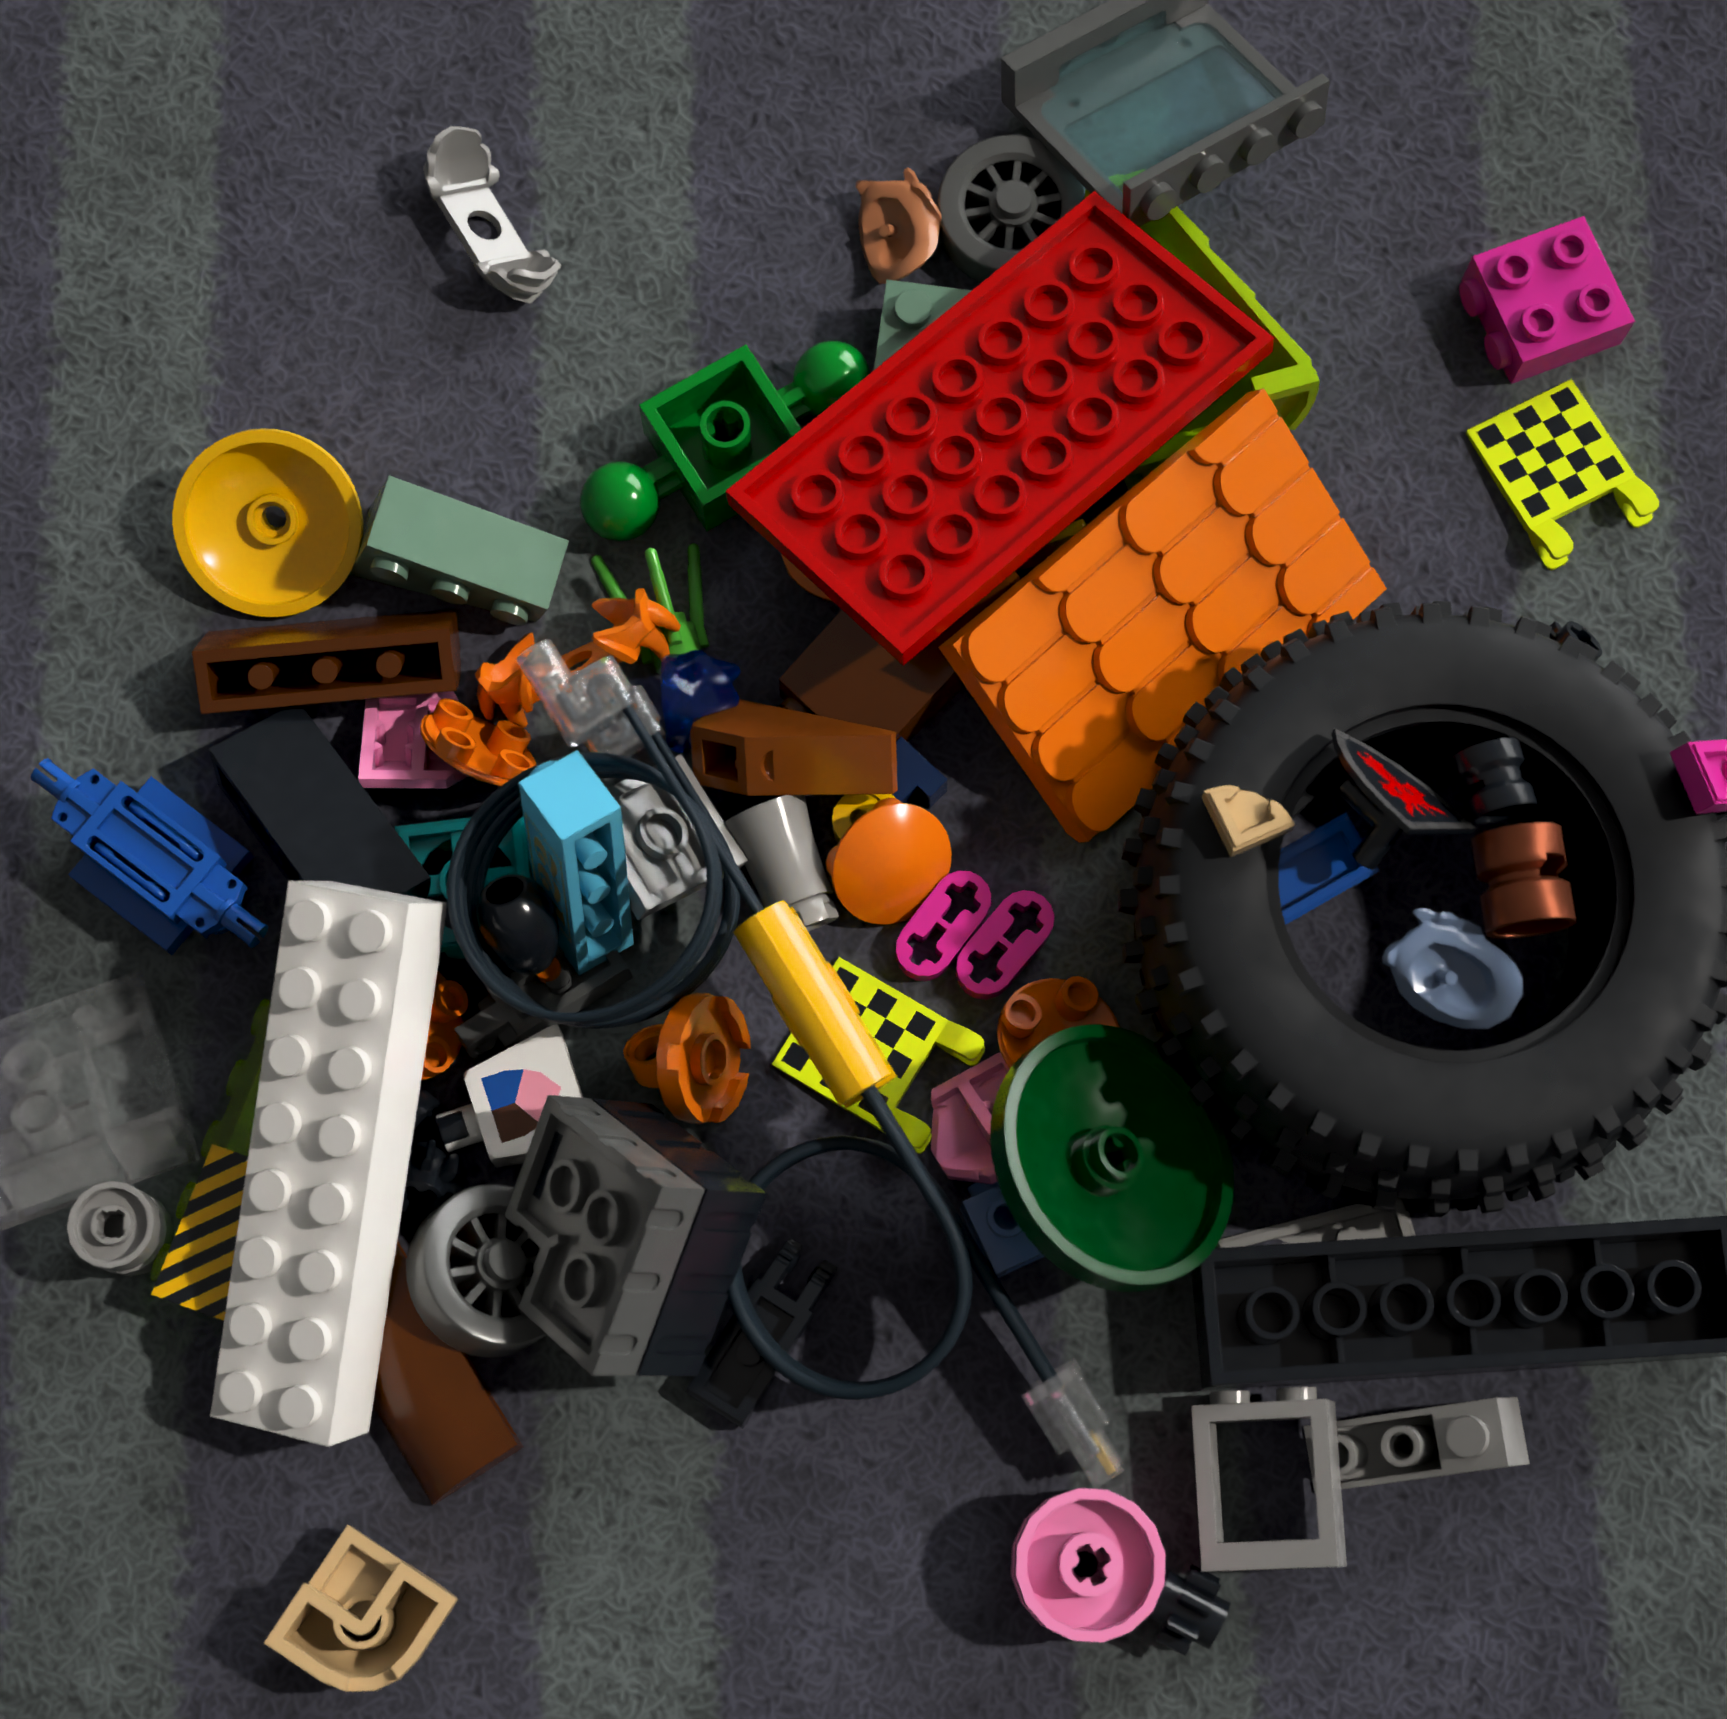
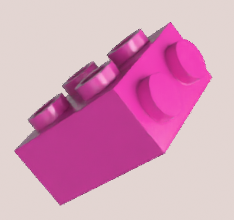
(1545, 300)

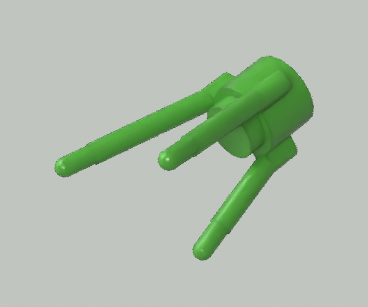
(691, 634)

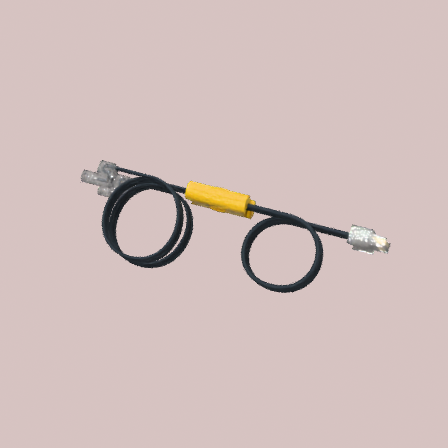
(614, 723)

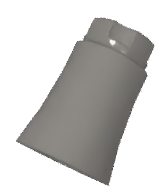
(785, 858)

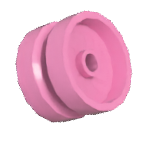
(1127, 1571)

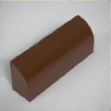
(328, 661)
(435, 1400)

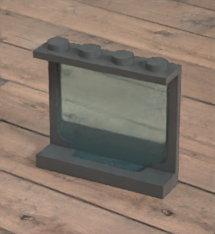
(1155, 102)

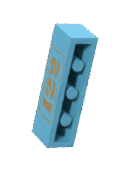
(579, 858)

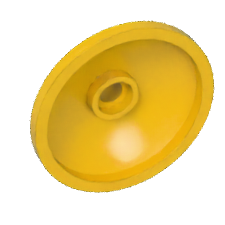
(234, 548)

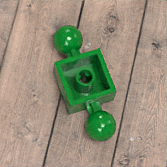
(686, 419)

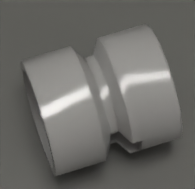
(118, 1228)

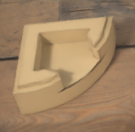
(1245, 817)

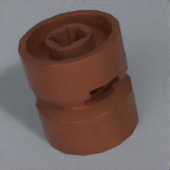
(1523, 880)

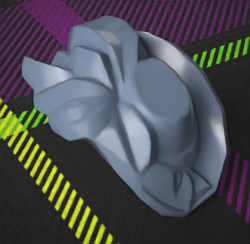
(1454, 972)

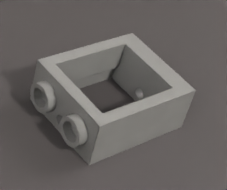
(1291, 1404)

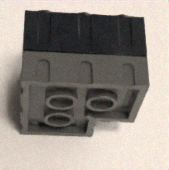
(630, 1234)

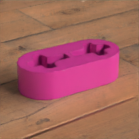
(931, 916)
(993, 934)

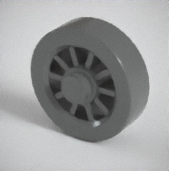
(1009, 208)
(487, 1273)

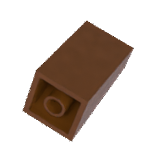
(859, 682)

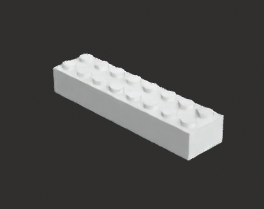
(328, 1160)

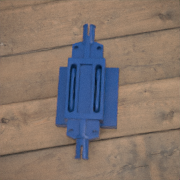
(152, 858)

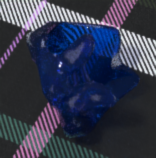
(692, 688)

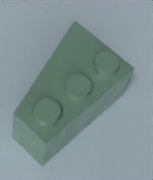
(458, 553)

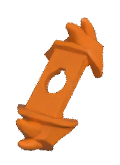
(635, 626)

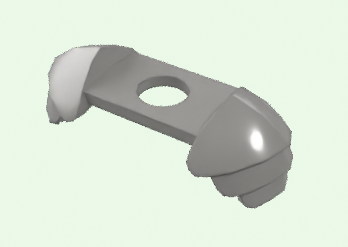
(459, 181)

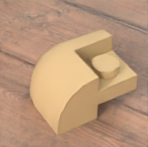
(361, 1617)

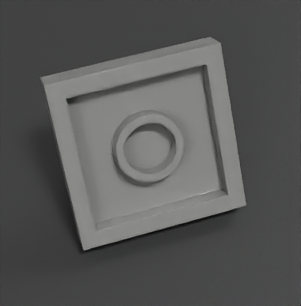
(662, 844)

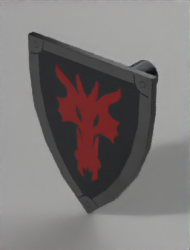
(1390, 800)

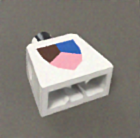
(510, 1097)

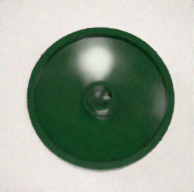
(1111, 1159)

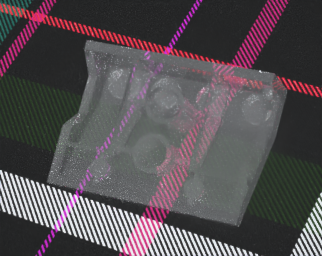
(86, 1099)

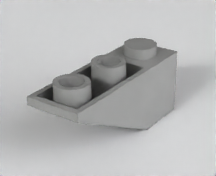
(1428, 1442)

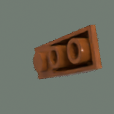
(791, 752)

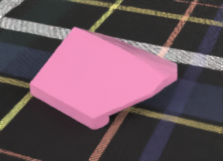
(394, 749)
(964, 1120)

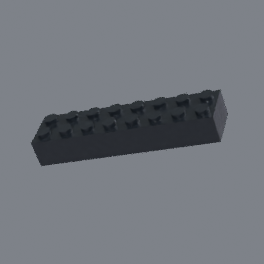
(1462, 1302)

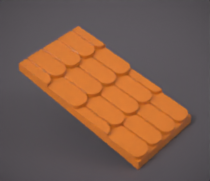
(1153, 606)

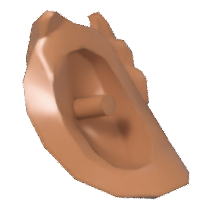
(897, 226)

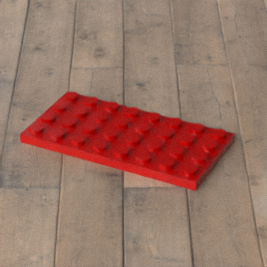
(998, 425)

